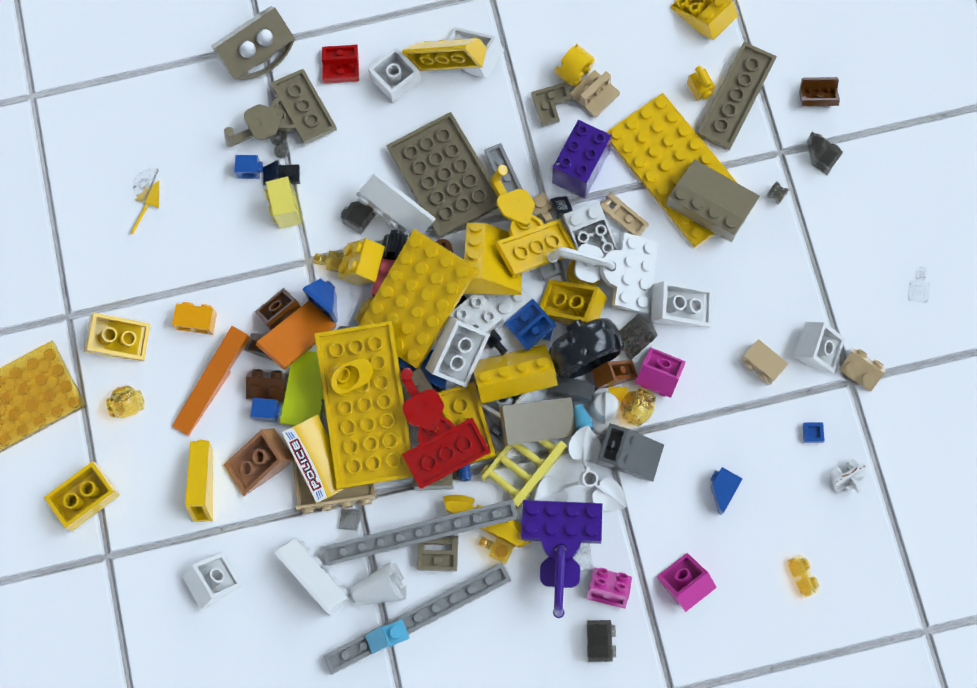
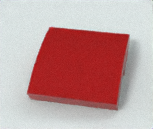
(340, 64)

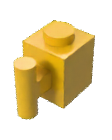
(700, 84)

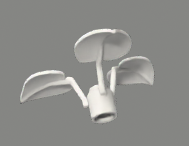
(583, 446)

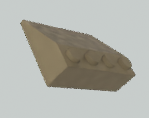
(712, 200)

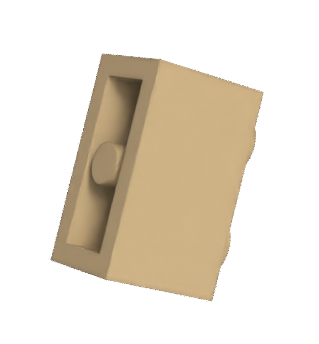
(764, 362)

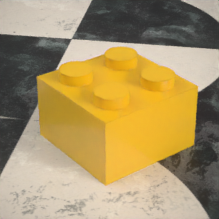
(361, 262)

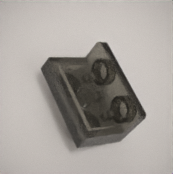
(637, 335)

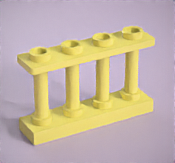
(529, 479)

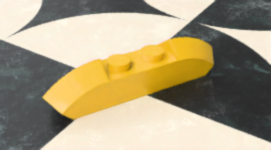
(507, 531)

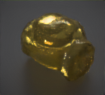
(125, 402)
(638, 406)

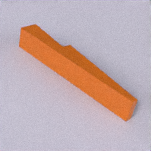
(211, 380)

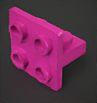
(609, 587)

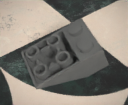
(630, 452)

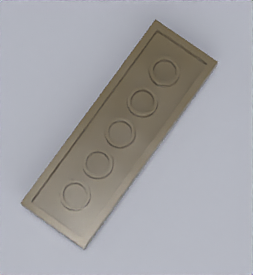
(736, 96)

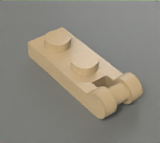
(624, 215)

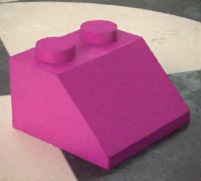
(660, 372)
(687, 582)

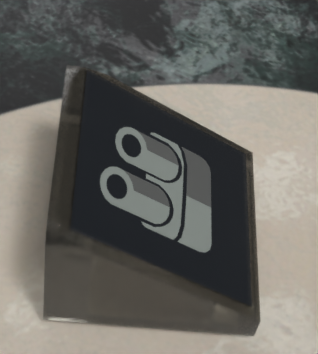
(560, 206)

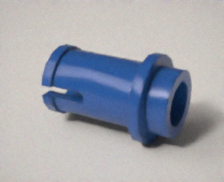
(464, 474)

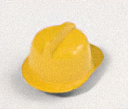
(350, 375)

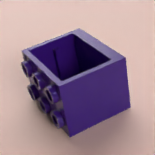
(581, 159)

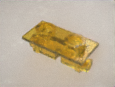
(808, 581)

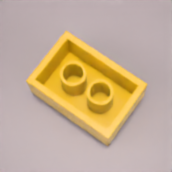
(82, 496)

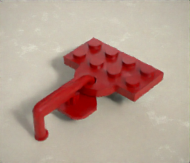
(438, 451)

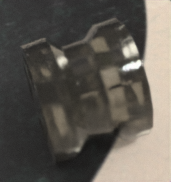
(777, 193)

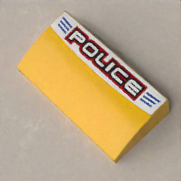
(313, 455)

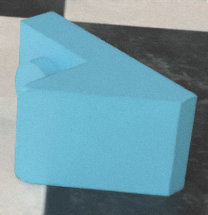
(387, 636)

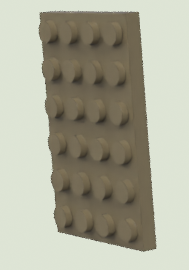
(444, 174)

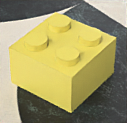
(282, 203)

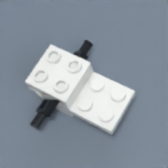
(490, 313)

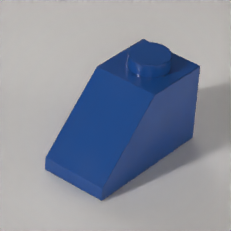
(723, 488)

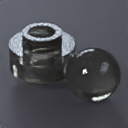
(280, 150)

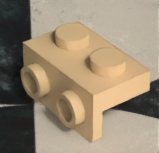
(862, 369)

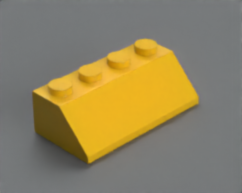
(447, 54)

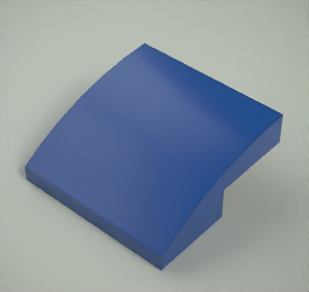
(530, 324)

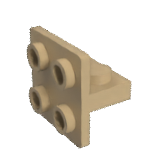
(595, 93)

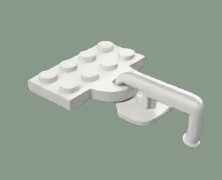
(630, 267)

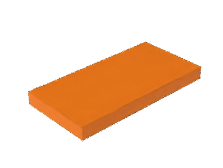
(295, 335)

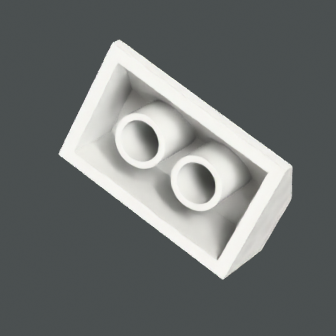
(457, 351)

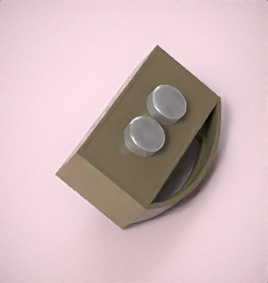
(255, 44)

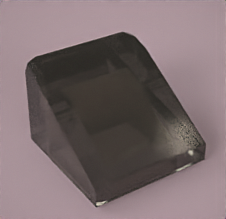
(350, 519)

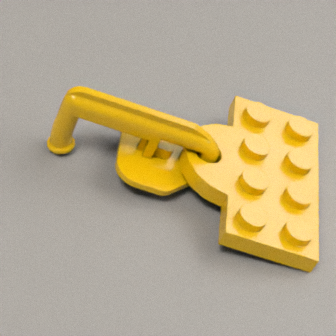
(529, 237)

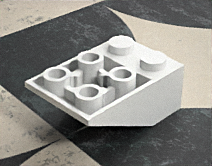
(589, 227)

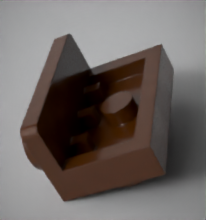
(819, 91)
(265, 384)

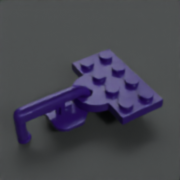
(561, 527)

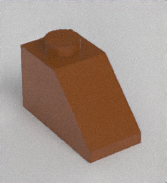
(614, 373)

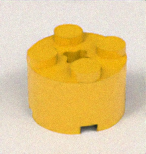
(574, 65)

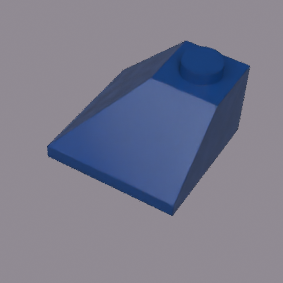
(323, 296)

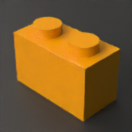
(194, 318)

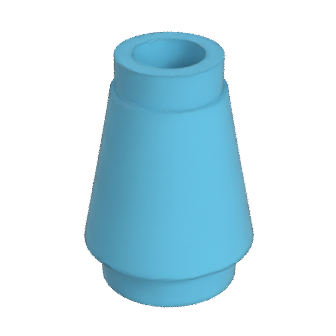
(582, 417)

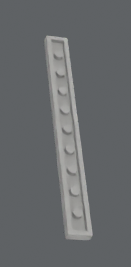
(420, 532)
(424, 614)

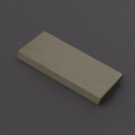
(537, 421)

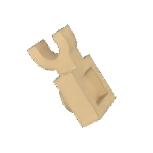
(543, 207)

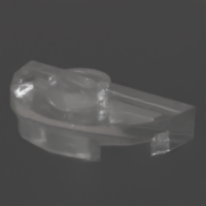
(143, 183)

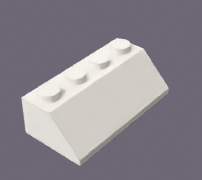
(393, 205)
(312, 576)

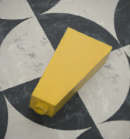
(200, 481)

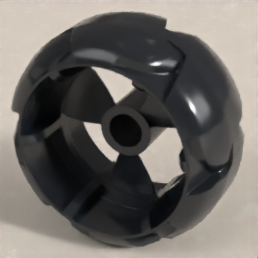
(585, 347)

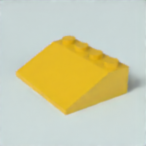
(492, 271)
(514, 373)

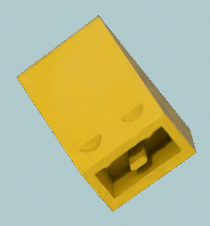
(707, 16)

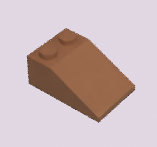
(258, 460)

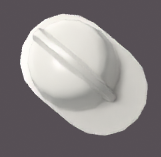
(604, 410)

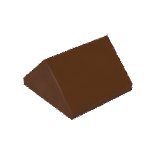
(277, 309)

